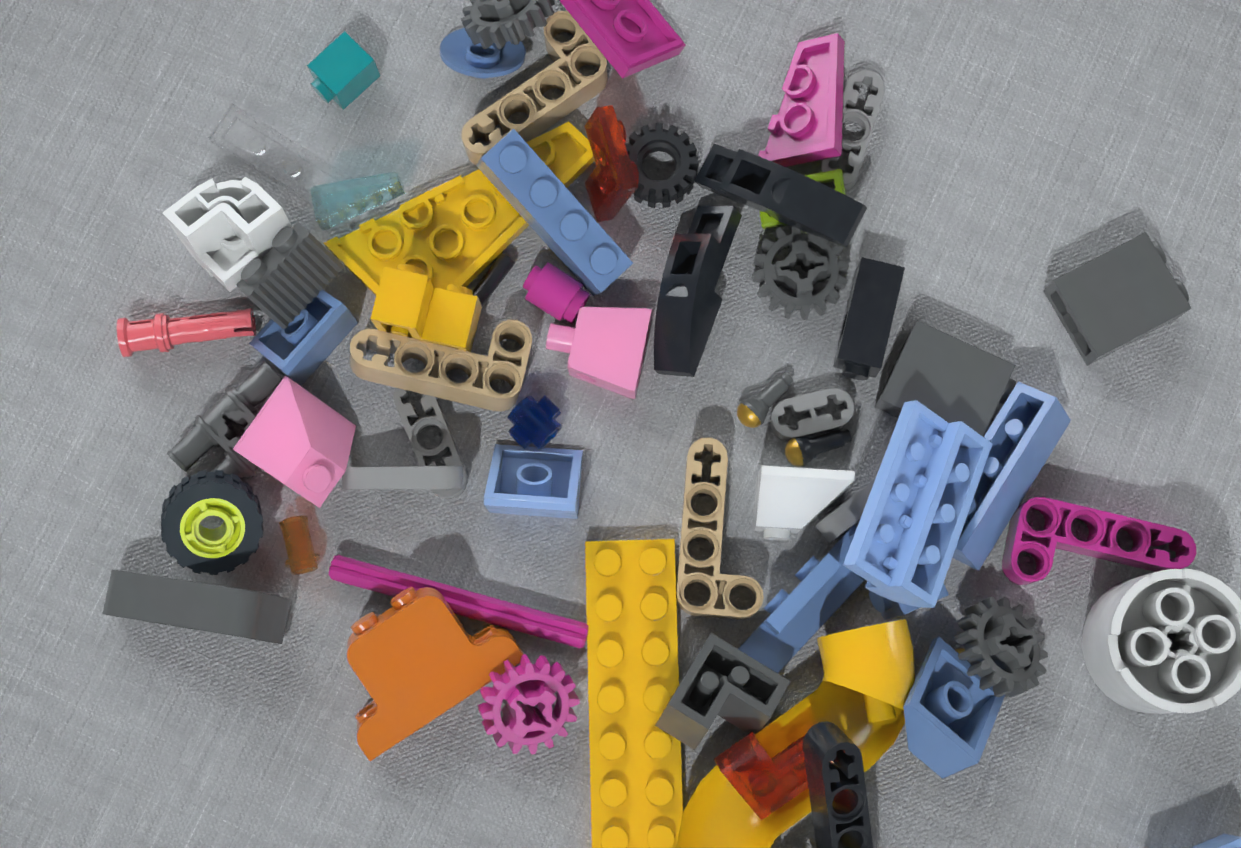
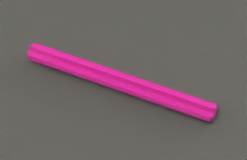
(462, 601)

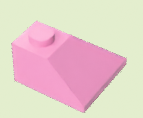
(299, 441)

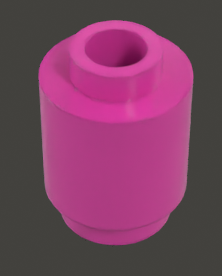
(555, 292)

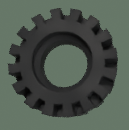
(679, 149)

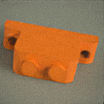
(419, 665)

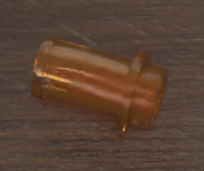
(299, 545)

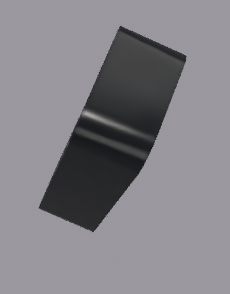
(836, 788)

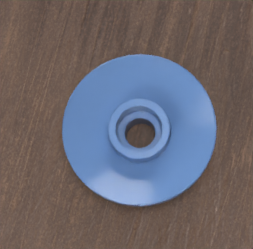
(472, 60)

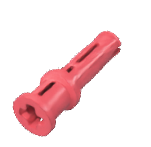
(166, 332)

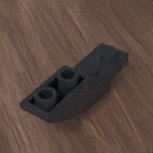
(781, 193)
(687, 293)

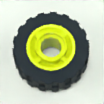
(216, 548)

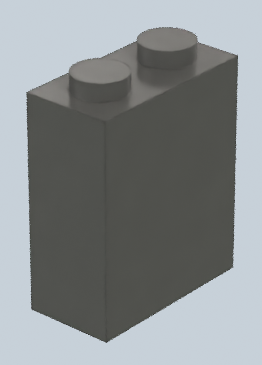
(1117, 298)
(947, 378)

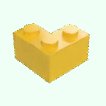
(416, 309)

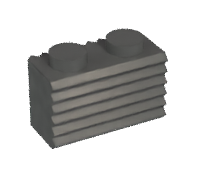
(289, 274)

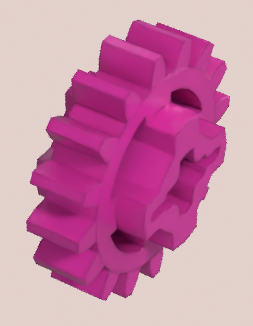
(532, 686)

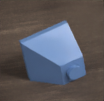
(948, 712)

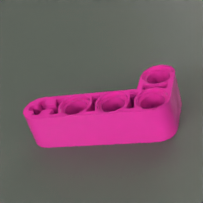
(1099, 544)

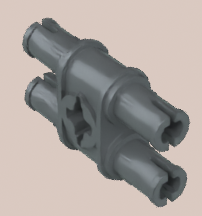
(216, 428)

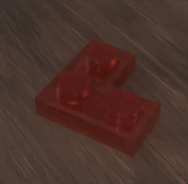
(615, 174)
(762, 779)

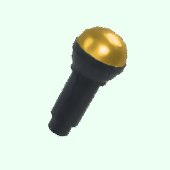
(803, 449)

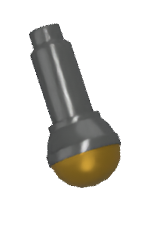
(754, 410)

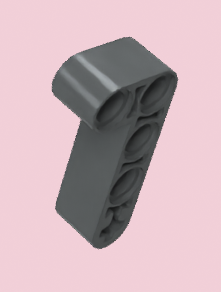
(197, 606)

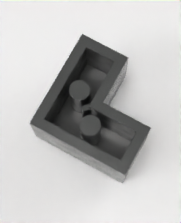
(725, 685)

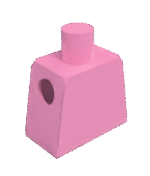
(605, 346)

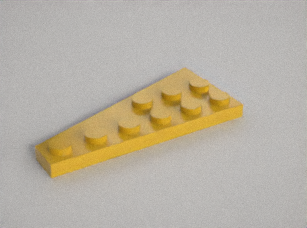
(456, 225)

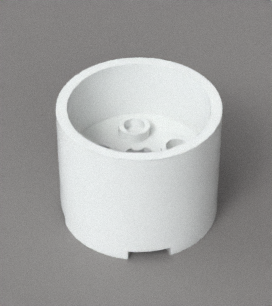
(1130, 651)

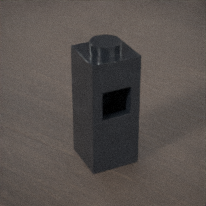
(868, 319)

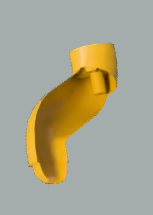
(861, 693)

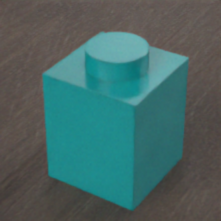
(342, 71)

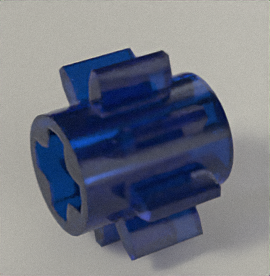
(534, 422)

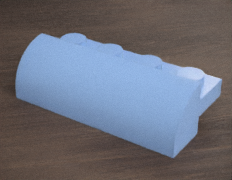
(917, 506)

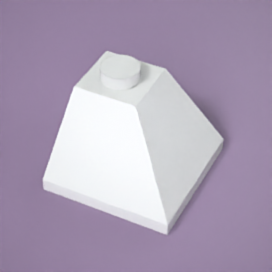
(794, 497)

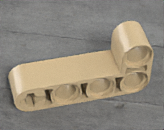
(529, 98)
(441, 359)
(711, 529)

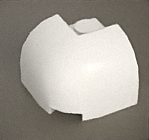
(227, 226)

